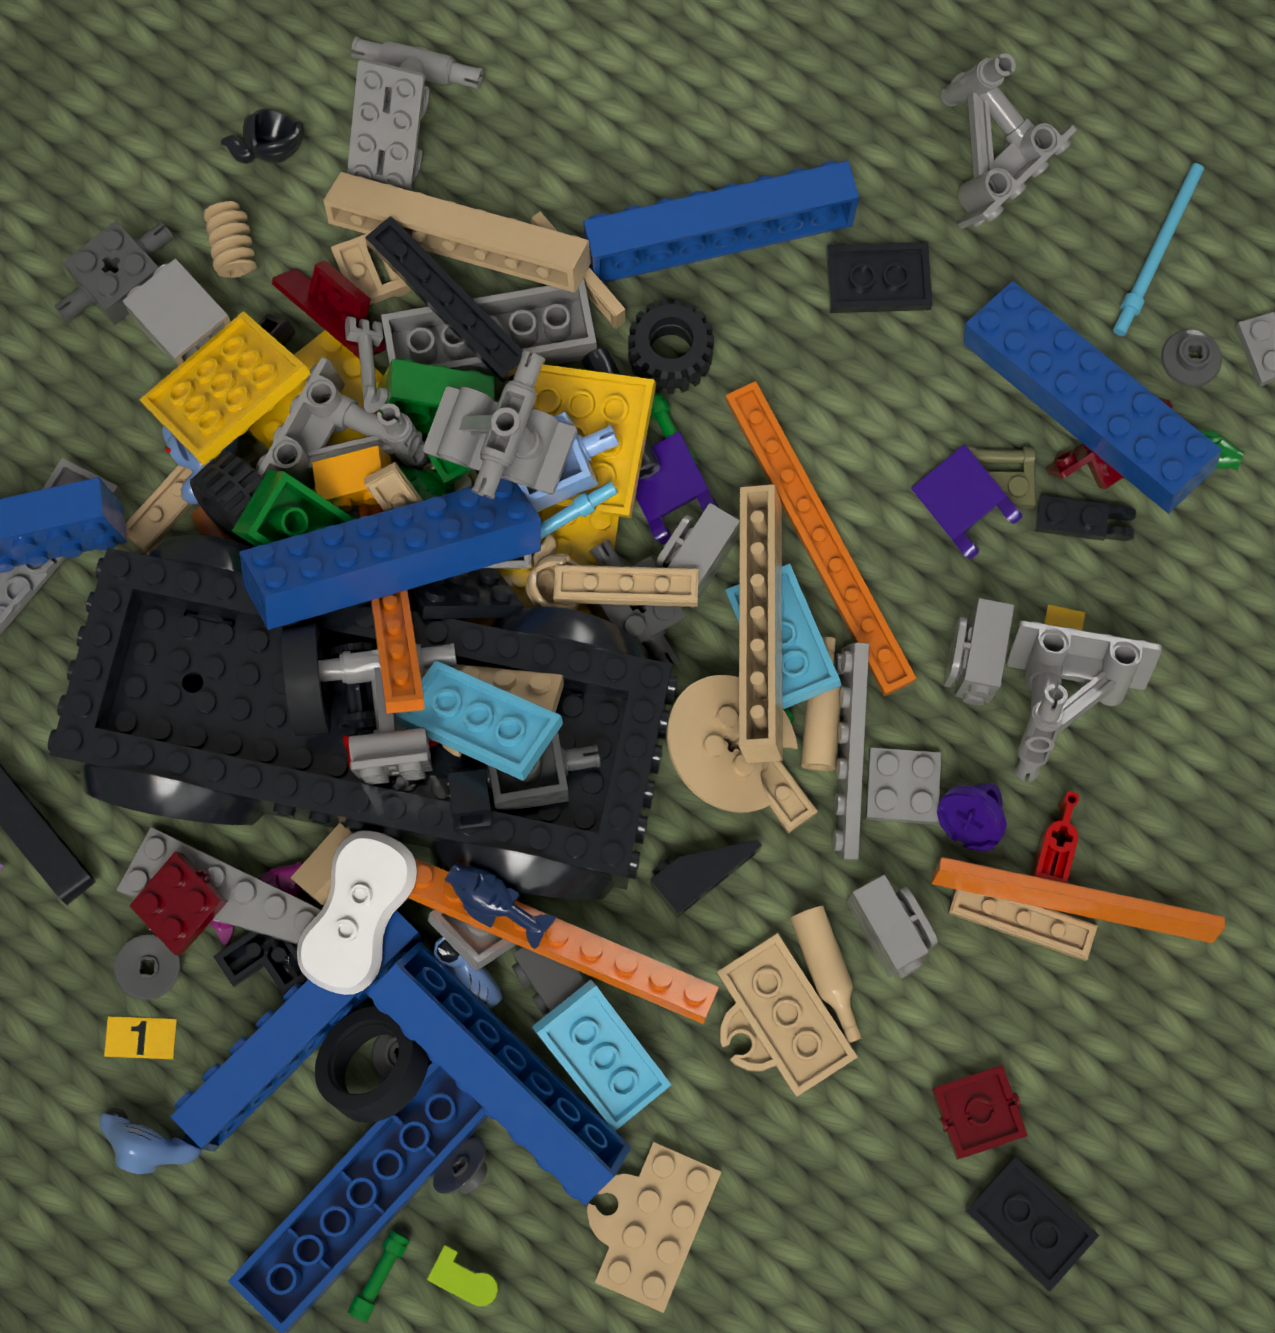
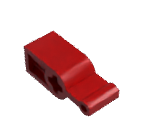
(1055, 861)

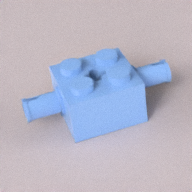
(578, 472)

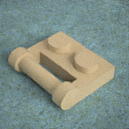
(357, 266)

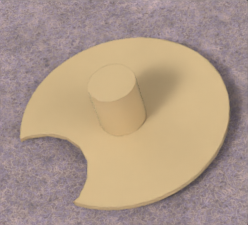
(706, 748)

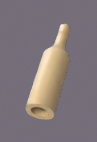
(821, 726)
(826, 965)

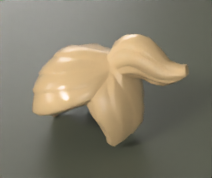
(541, 578)

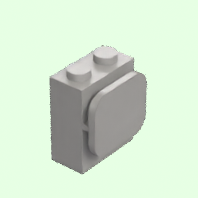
(175, 312)
(701, 546)
(979, 652)
(893, 926)

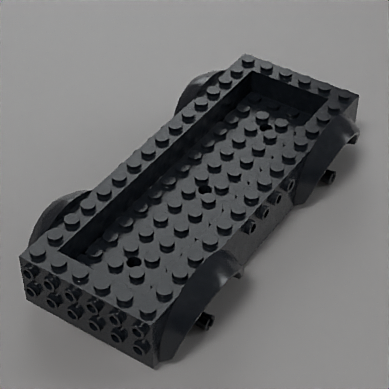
(233, 748)

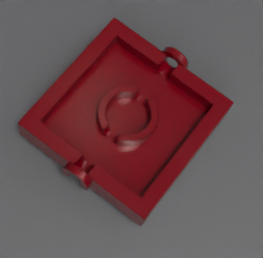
(178, 903)
(979, 1112)

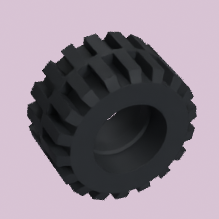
(677, 321)
(225, 490)

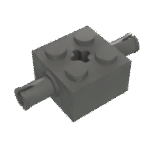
(110, 269)
(647, 621)
(544, 783)
(548, 978)

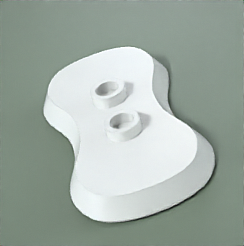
(345, 940)

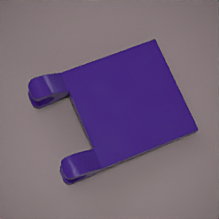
(672, 486)
(962, 494)

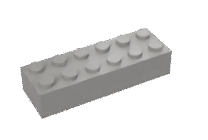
(537, 319)

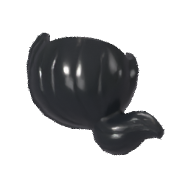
(267, 137)

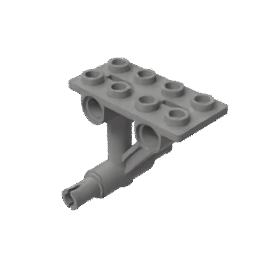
(390, 105)
(1025, 146)
(325, 410)
(504, 436)
(1057, 653)
(391, 747)

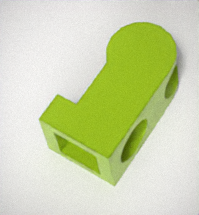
(461, 1281)

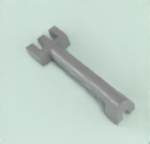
(366, 338)

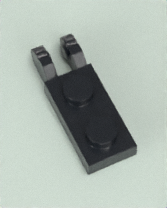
(1082, 519)

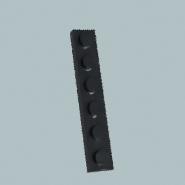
(446, 298)

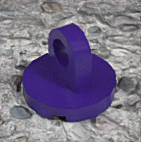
(973, 816)

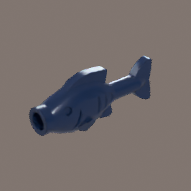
(488, 897)

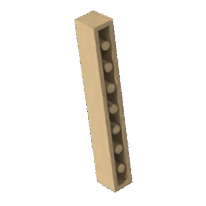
(461, 231)
(760, 625)

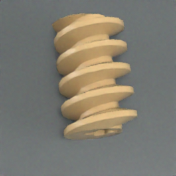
(229, 240)

